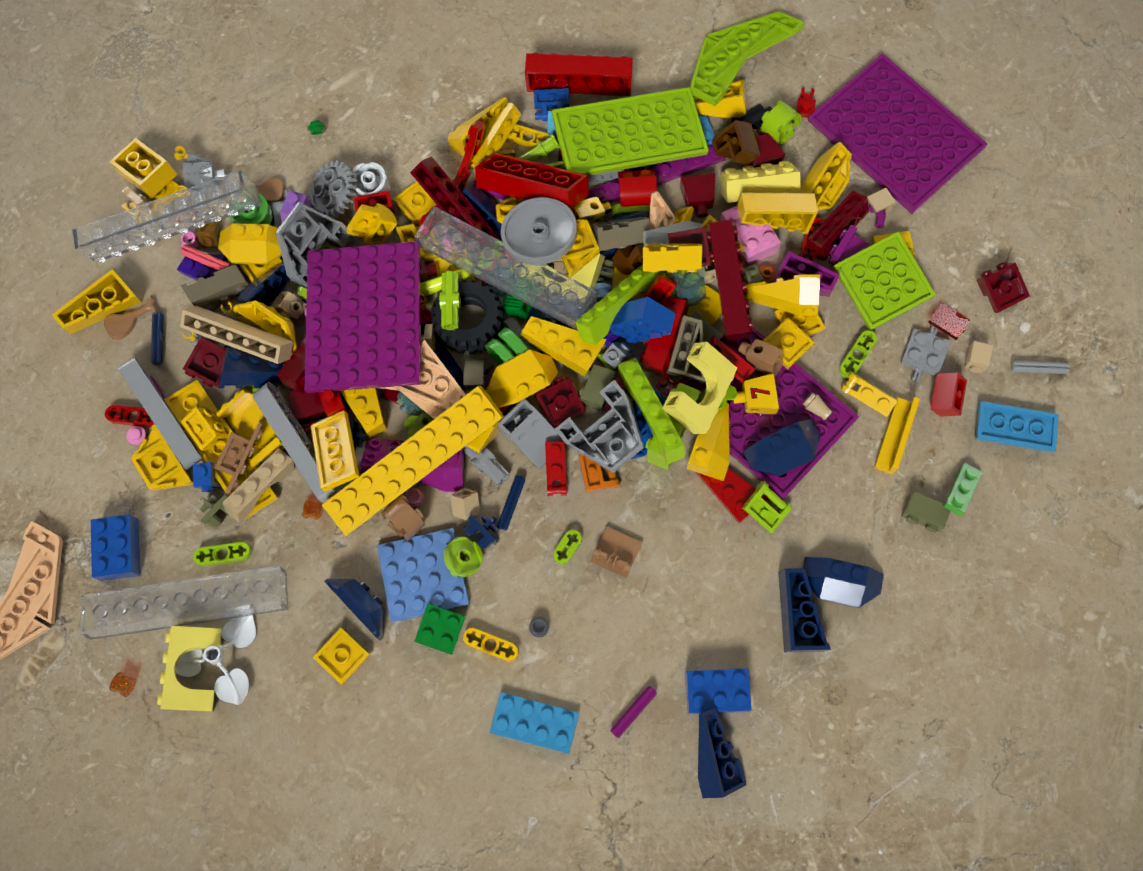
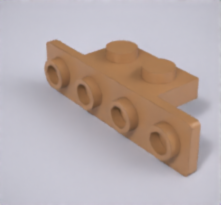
(234, 455)

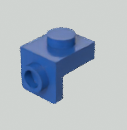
(204, 477)

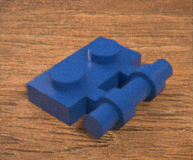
(550, 99)

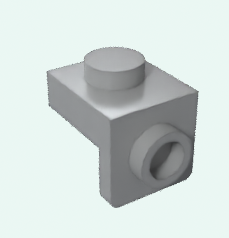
(617, 353)

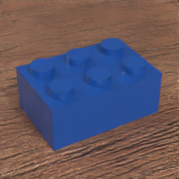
(642, 320)
(115, 547)
(719, 689)

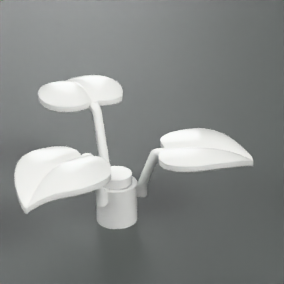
(234, 685)

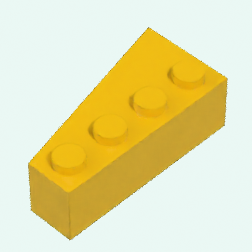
(778, 210)
(95, 303)
(561, 344)

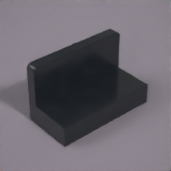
(754, 116)

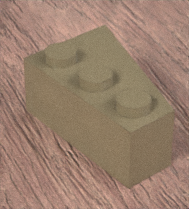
(620, 233)
(217, 289)
(688, 333)

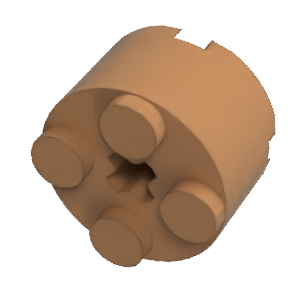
(403, 518)

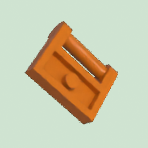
(593, 476)

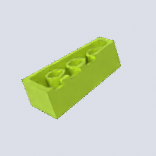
(653, 453)

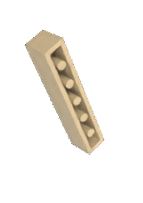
(236, 334)

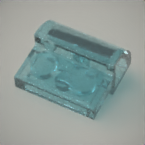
(689, 287)

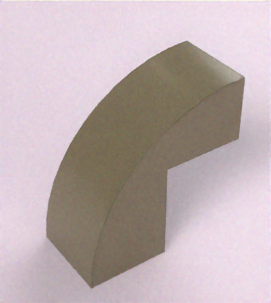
(474, 373)

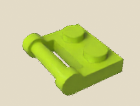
(762, 511)

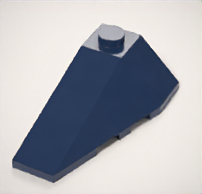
(484, 206)
(717, 767)

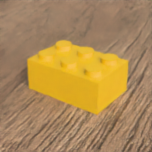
(143, 168)

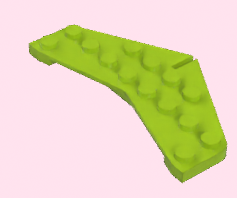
(729, 48)

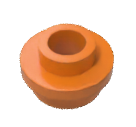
(767, 278)

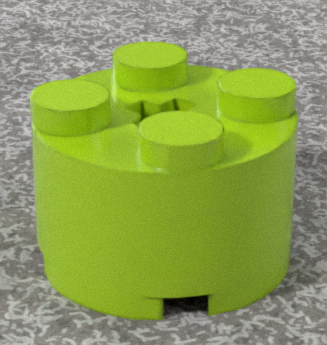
(781, 122)

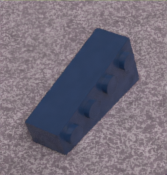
(799, 614)

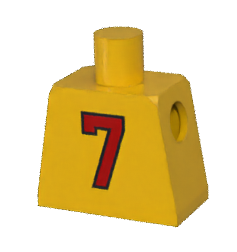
(759, 395)

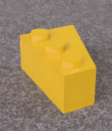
(672, 257)
(367, 408)

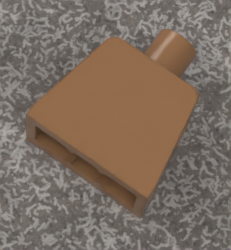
(763, 357)

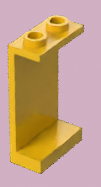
(244, 416)

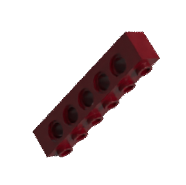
(448, 196)

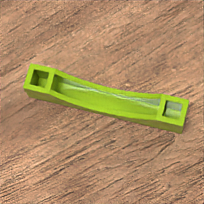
(597, 321)
(664, 432)

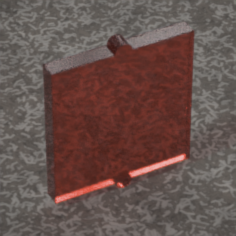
(949, 321)

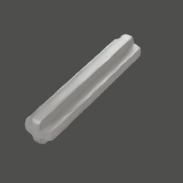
(1040, 367)

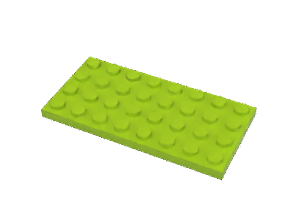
(629, 132)

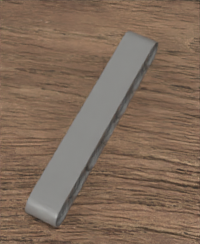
(160, 413)
(292, 437)

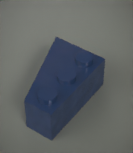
(246, 369)

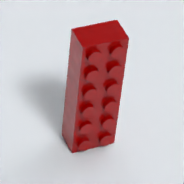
(579, 73)
(530, 180)

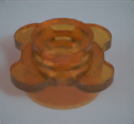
(307, 509)

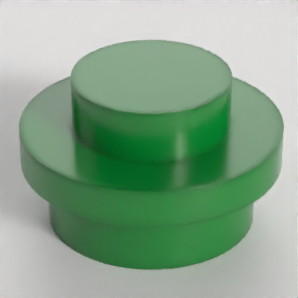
(316, 127)

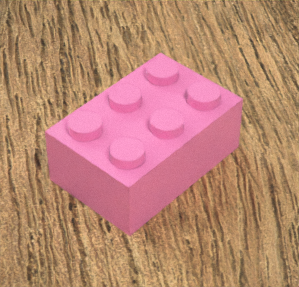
(758, 240)

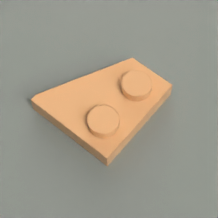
(660, 212)

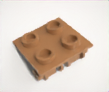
(616, 552)

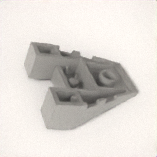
(306, 231)
(612, 437)

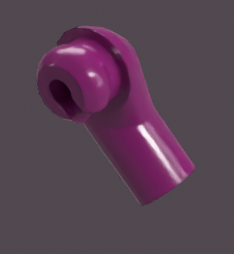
(880, 217)

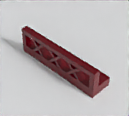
(841, 218)

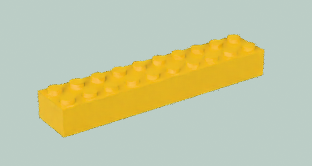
(413, 460)

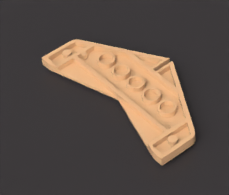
(437, 387)
(31, 590)

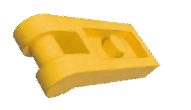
(869, 394)

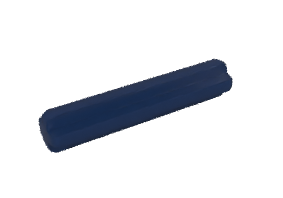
(157, 338)
(511, 502)

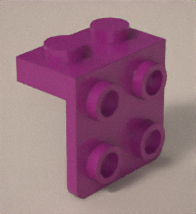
(848, 246)
(376, 450)

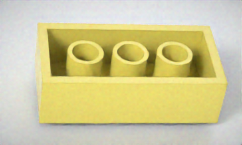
(763, 179)

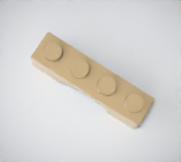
(245, 497)

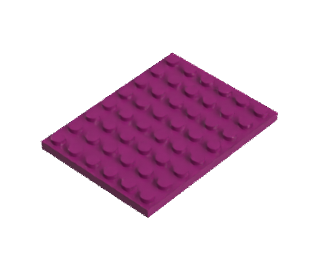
(897, 133)
(363, 317)
(792, 389)

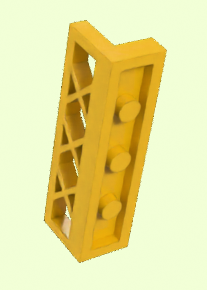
(497, 133)
(896, 435)

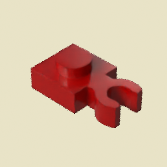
(806, 104)

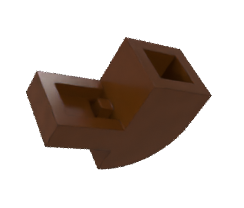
(628, 259)

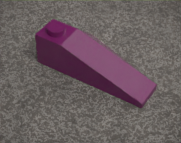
(449, 475)

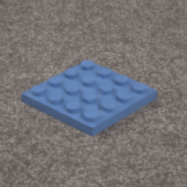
(418, 575)

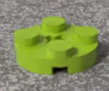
(452, 557)

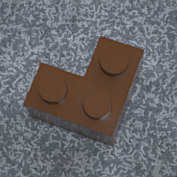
(737, 143)

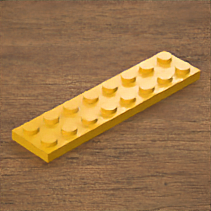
(181, 404)

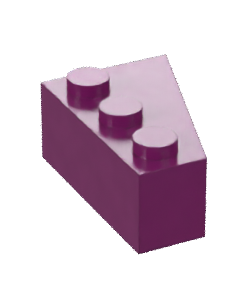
(798, 265)

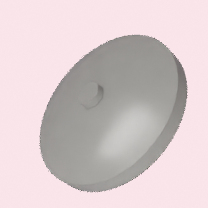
(539, 231)

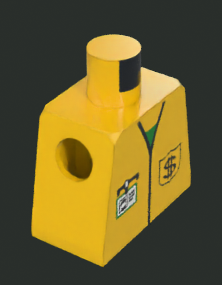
(591, 210)

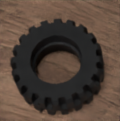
(477, 337)

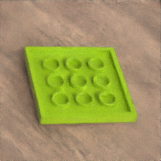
(884, 281)

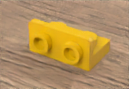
(203, 427)

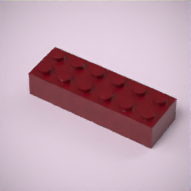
(729, 275)

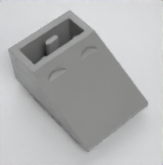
(528, 432)

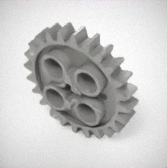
(332, 189)

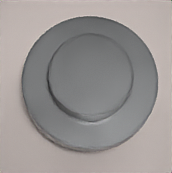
(539, 627)

